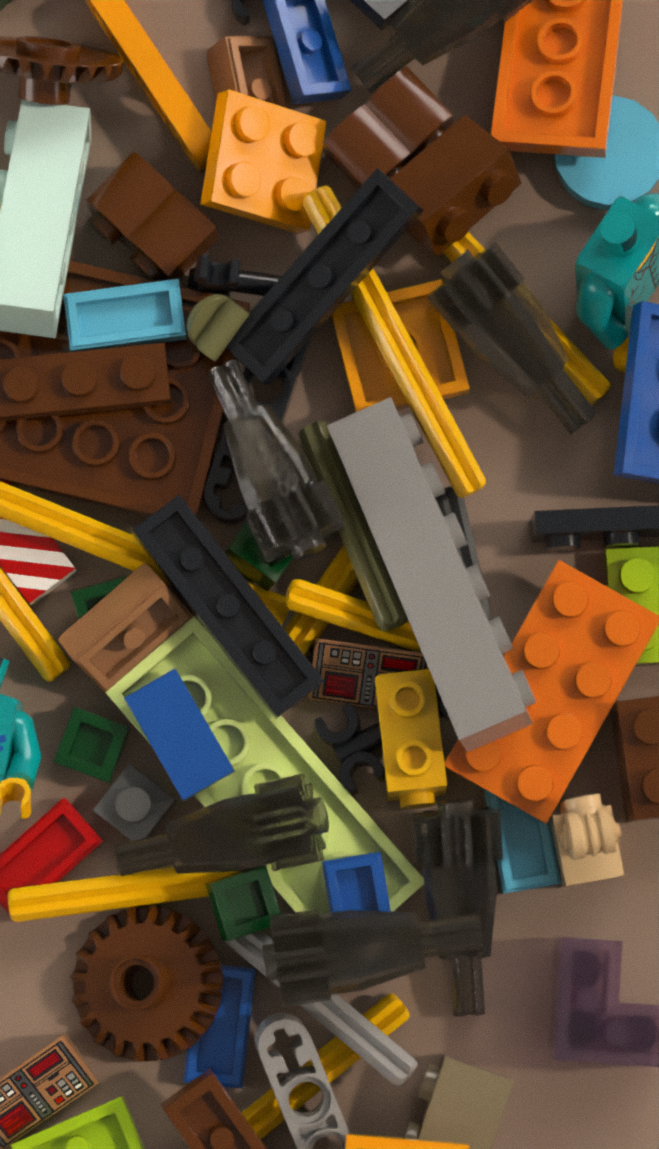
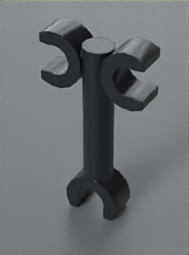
(228, 278)
(354, 746)

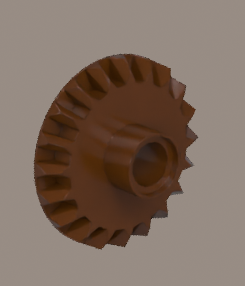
(52, 64)
(184, 990)

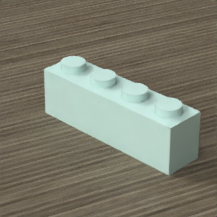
(40, 212)

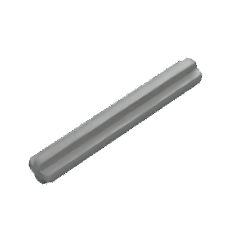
(341, 1020)

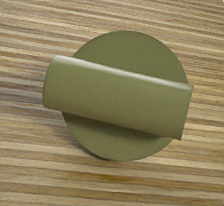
(214, 324)

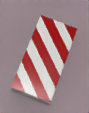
(32, 560)

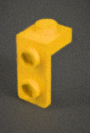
(411, 738)

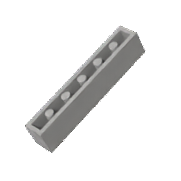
(430, 576)

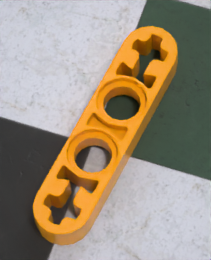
(154, 78)

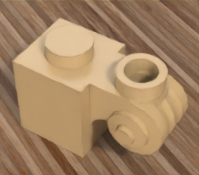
(586, 841)

